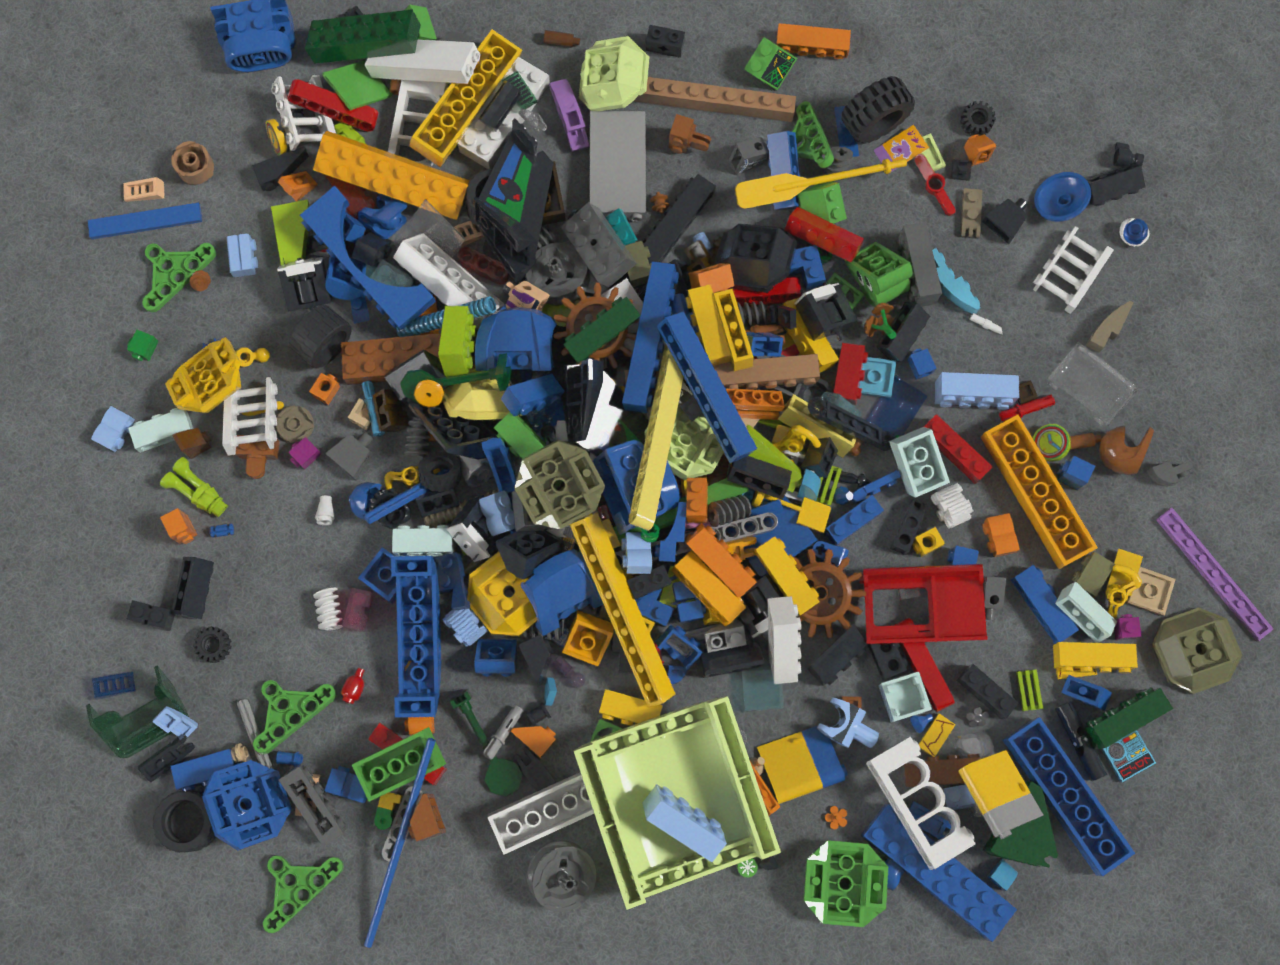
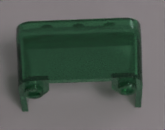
(136, 730)

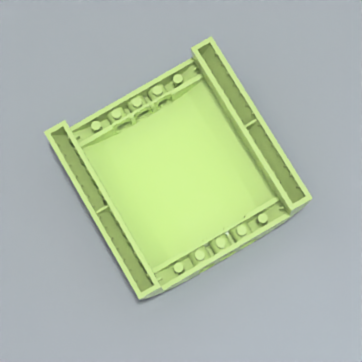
(696, 757)

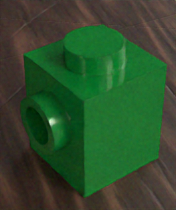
(142, 345)

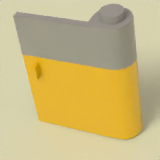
(1000, 793)

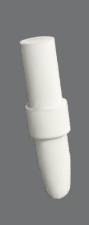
(985, 323)

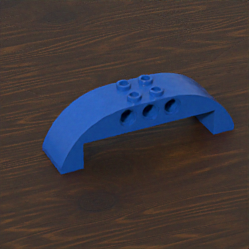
(417, 635)

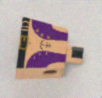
(525, 296)

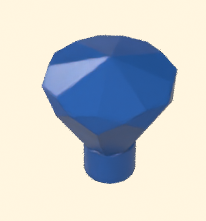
(842, 495)
(920, 722)

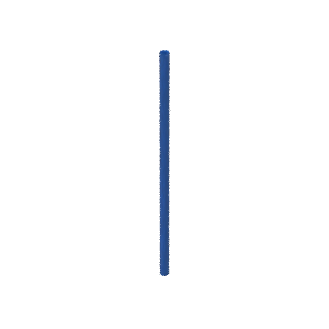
(399, 842)

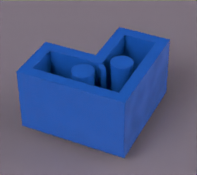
(809, 265)
(654, 609)

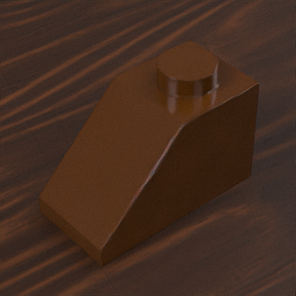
(192, 442)

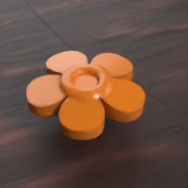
(836, 817)

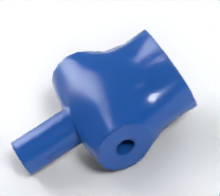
(894, 874)

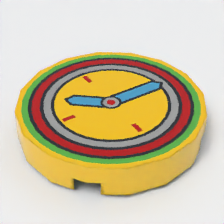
(276, 137)

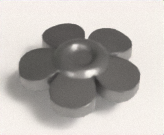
(977, 717)

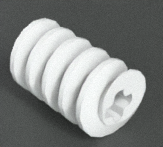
(327, 609)

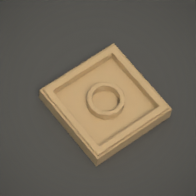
(1153, 592)

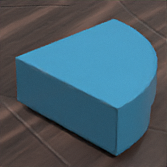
(550, 691)

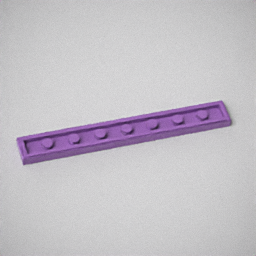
(1214, 574)

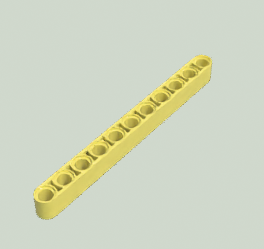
(657, 443)

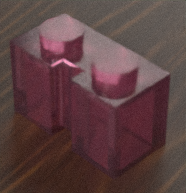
(357, 604)

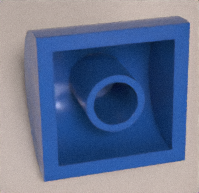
(339, 283)
(496, 657)

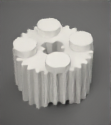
(952, 505)

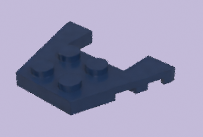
(450, 579)

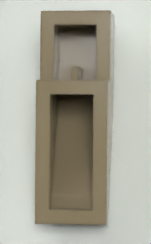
(1109, 327)

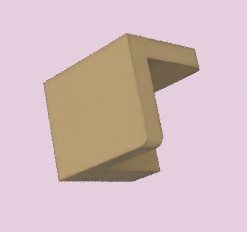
(359, 415)

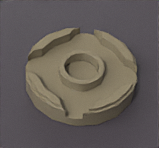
(294, 423)

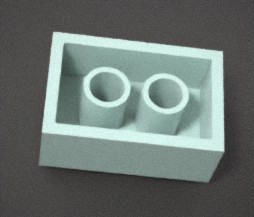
(919, 461)
(422, 541)

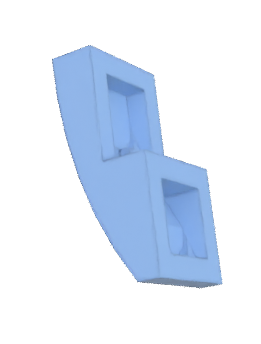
(174, 721)

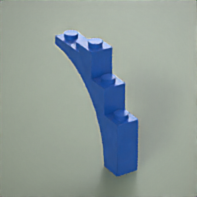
(502, 466)

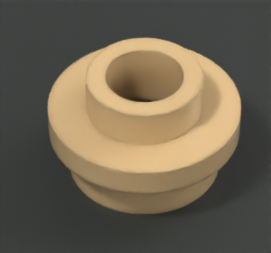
(239, 753)

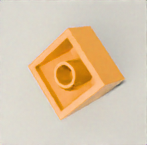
(588, 638)

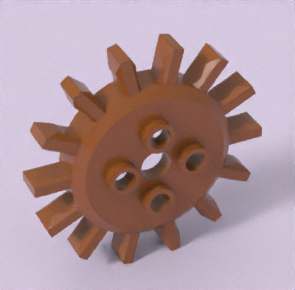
(593, 306)
(841, 590)

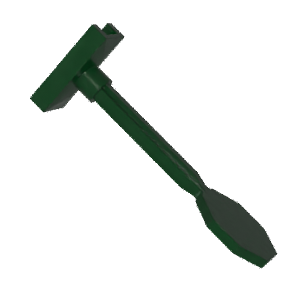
(500, 373)
(502, 774)

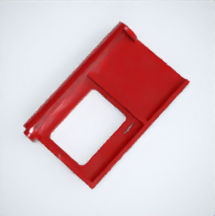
(953, 603)

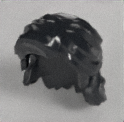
(397, 516)

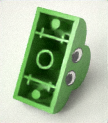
(880, 273)

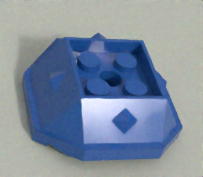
(264, 801)

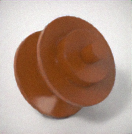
(659, 201)
(200, 280)

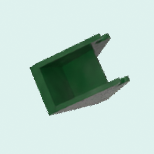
(1029, 841)

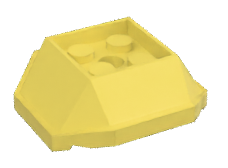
(475, 400)

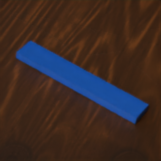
(144, 221)

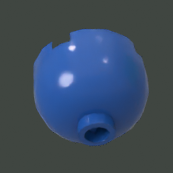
(361, 496)

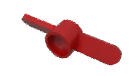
(928, 174)

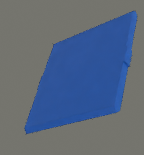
(794, 536)

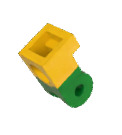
(385, 810)

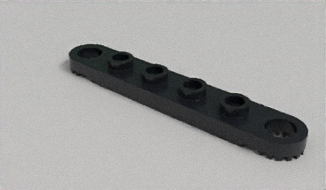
(850, 423)

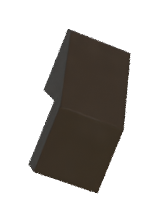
(698, 256)

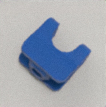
(385, 219)

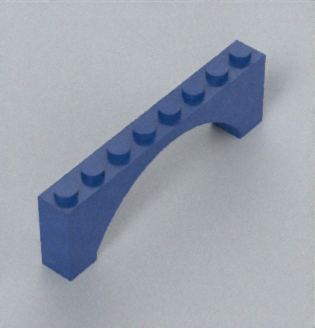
(327, 222)

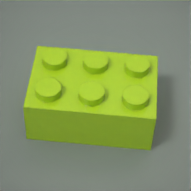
(457, 340)

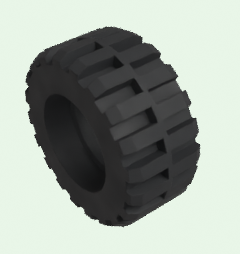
(878, 109)

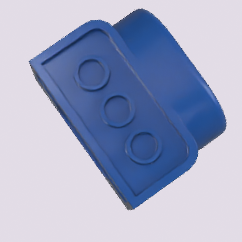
(255, 34)
(621, 480)

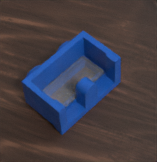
(679, 645)

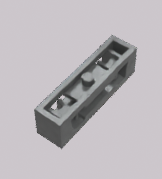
(293, 784)

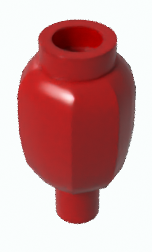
(353, 687)

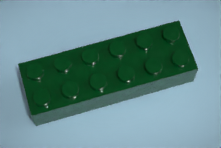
(363, 36)

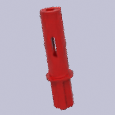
(1027, 408)

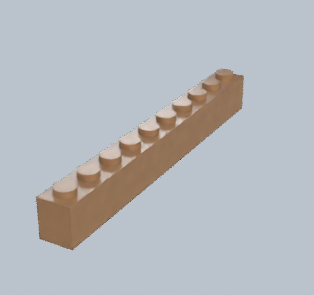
(718, 99)
(767, 373)

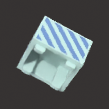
(904, 697)

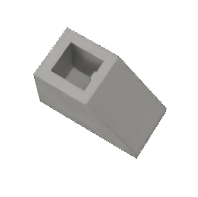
(725, 637)

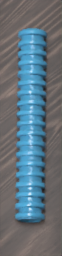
(435, 320)

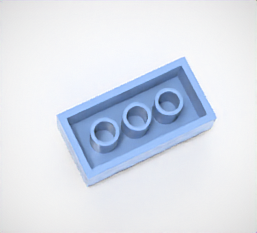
(976, 390)
(684, 822)

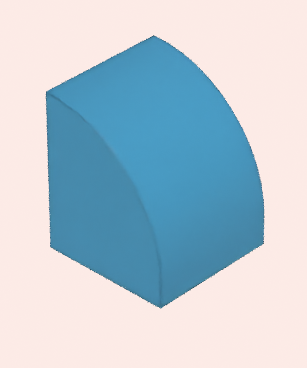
(810, 486)
(1003, 875)

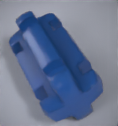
(221, 530)

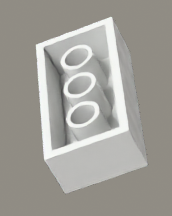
(784, 639)

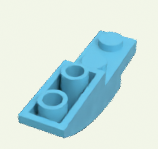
(955, 289)

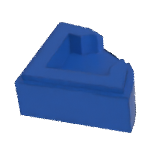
(676, 673)

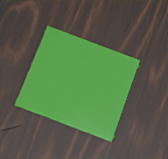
(356, 85)

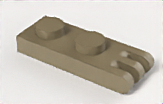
(971, 212)

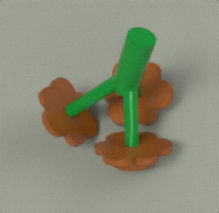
(883, 321)

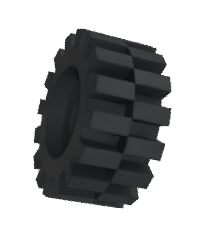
(975, 108)
(201, 639)

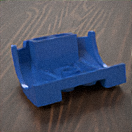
(521, 334)
(560, 589)

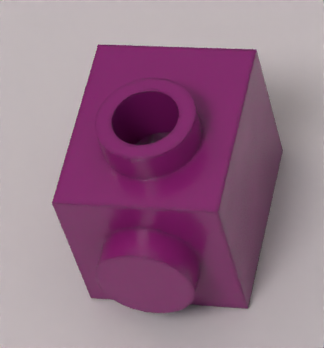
(303, 453)
(1127, 627)

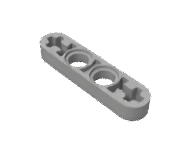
(397, 823)

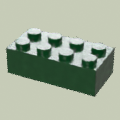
(602, 330)
(1128, 718)

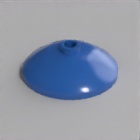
(1061, 189)

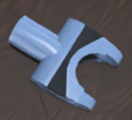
(849, 726)

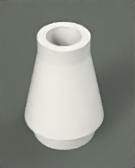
(325, 511)

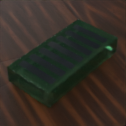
(527, 98)

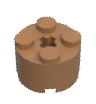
(192, 163)

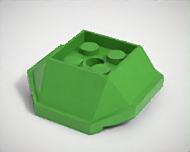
(866, 889)

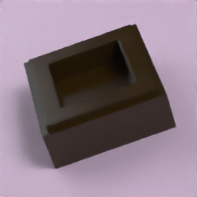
(1026, 392)

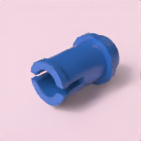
(289, 758)

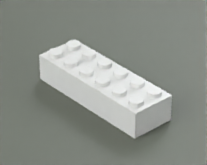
(485, 144)
(441, 274)
(541, 813)

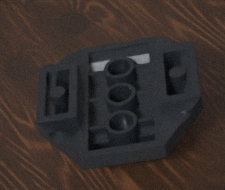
(757, 256)

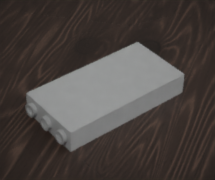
(618, 162)

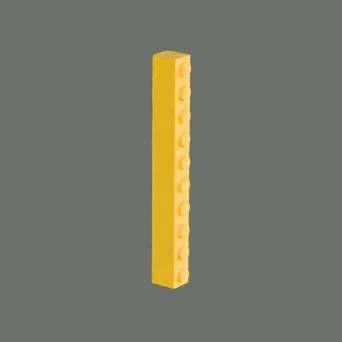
(622, 610)

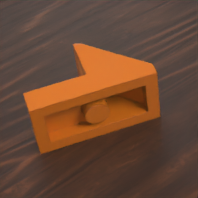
(297, 184)

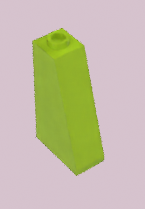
(290, 233)
(769, 453)

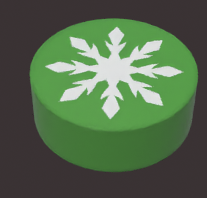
(747, 868)

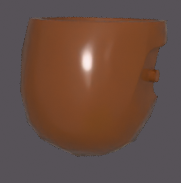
(1120, 457)

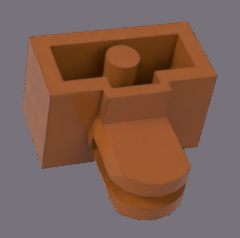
(684, 136)
(256, 456)

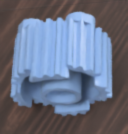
(466, 625)

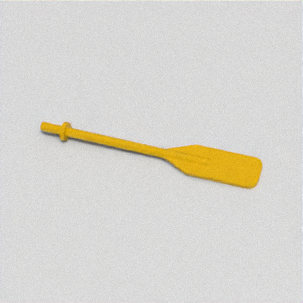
(786, 186)

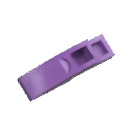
(569, 114)

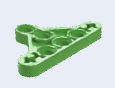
(809, 144)
(180, 264)
(281, 718)
(289, 894)

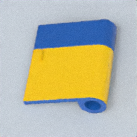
(801, 764)

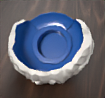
(1134, 232)

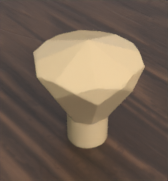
(758, 764)

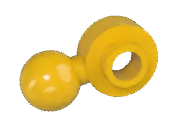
(261, 355)

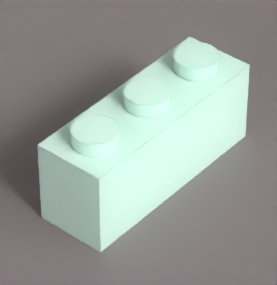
(159, 429)
(1086, 612)

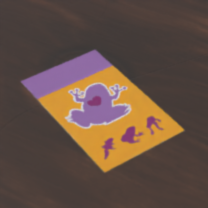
(902, 146)

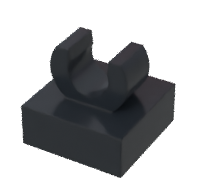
(961, 169)

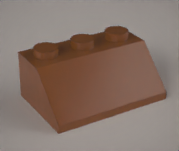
(426, 819)

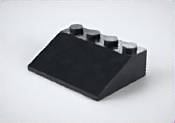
(454, 434)

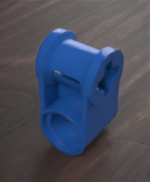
(838, 552)

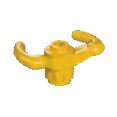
(795, 440)
(408, 476)
(1117, 594)

